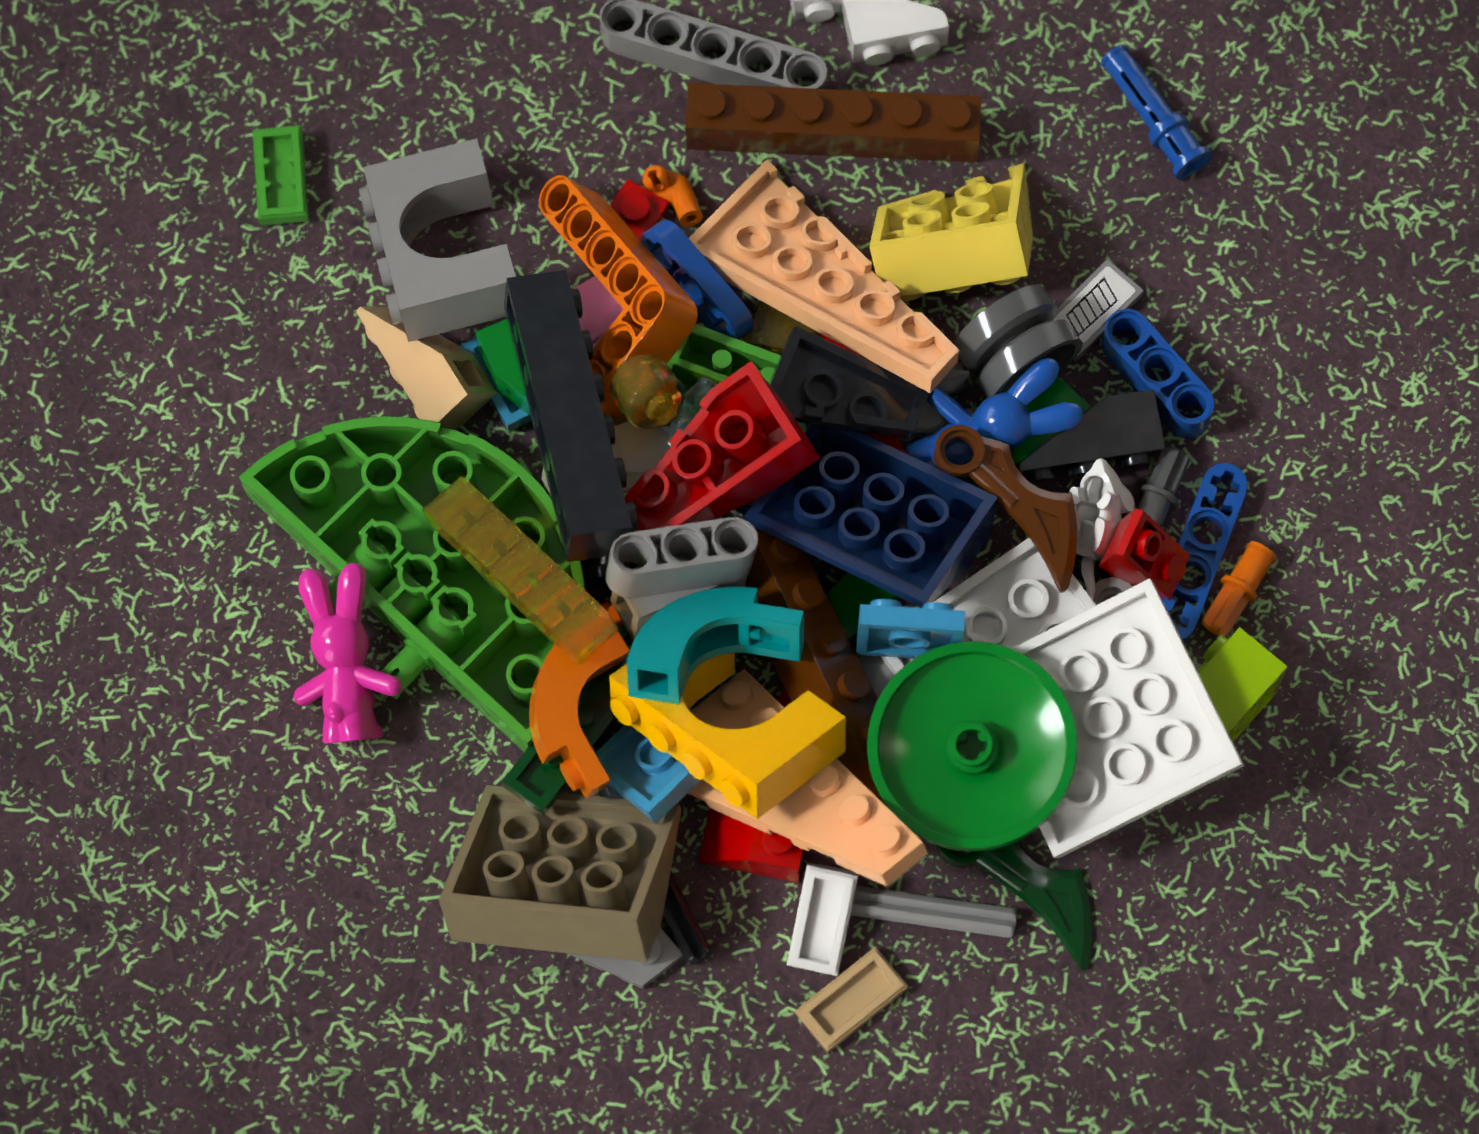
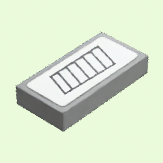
(1095, 301)

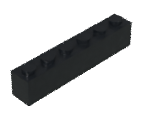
(568, 415)

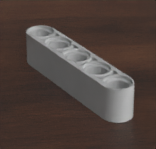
(696, 38)

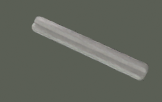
(934, 912)

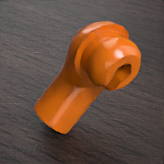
(675, 190)

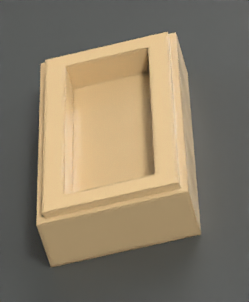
(851, 999)

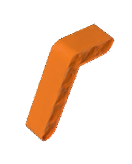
(655, 308)

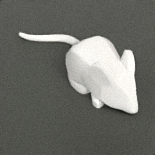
(1098, 511)

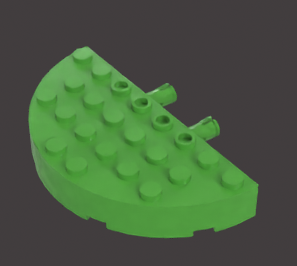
(360, 500)

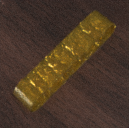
(520, 570)

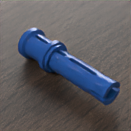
(1166, 128)

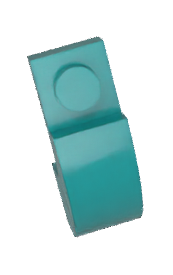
(705, 627)

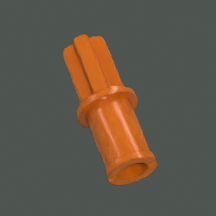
(1238, 589)

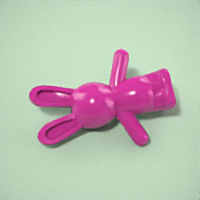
(341, 648)

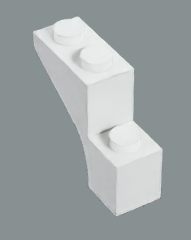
(881, 27)

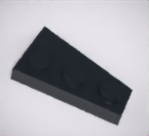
(843, 390)

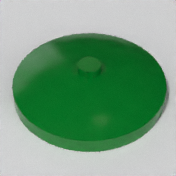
(972, 746)

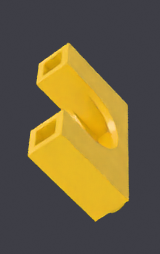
(747, 765)

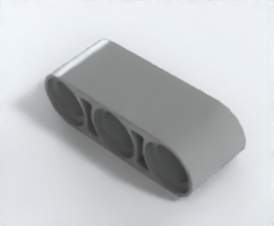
(664, 574)

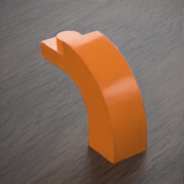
(555, 713)

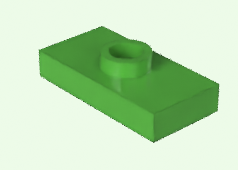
(280, 175)

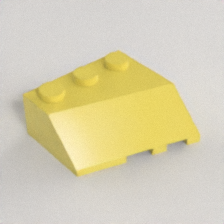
(955, 240)

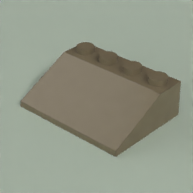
(561, 882)

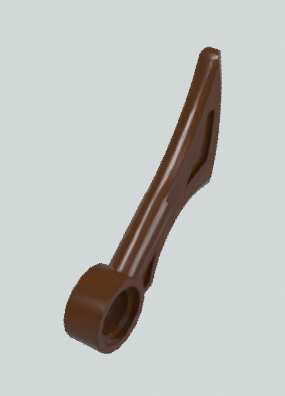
(1043, 515)

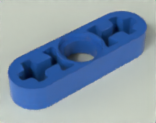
(715, 301)

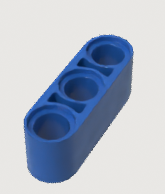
(1154, 352)

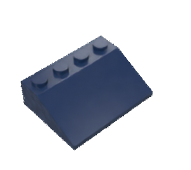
(879, 515)

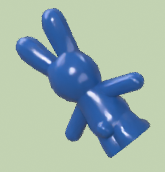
(1000, 416)

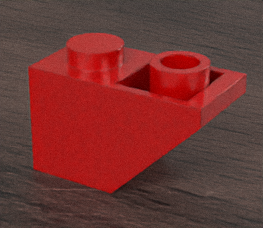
(1143, 552)

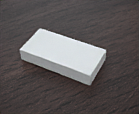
(822, 919)

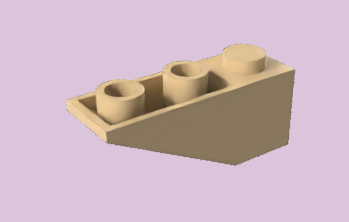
(433, 371)

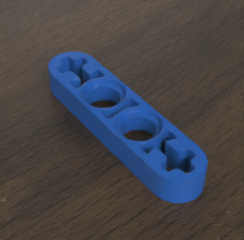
(1207, 556)

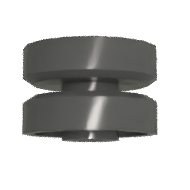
(1014, 336)

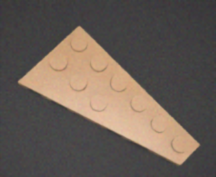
(810, 271)
(825, 813)

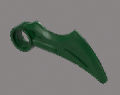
(1053, 893)

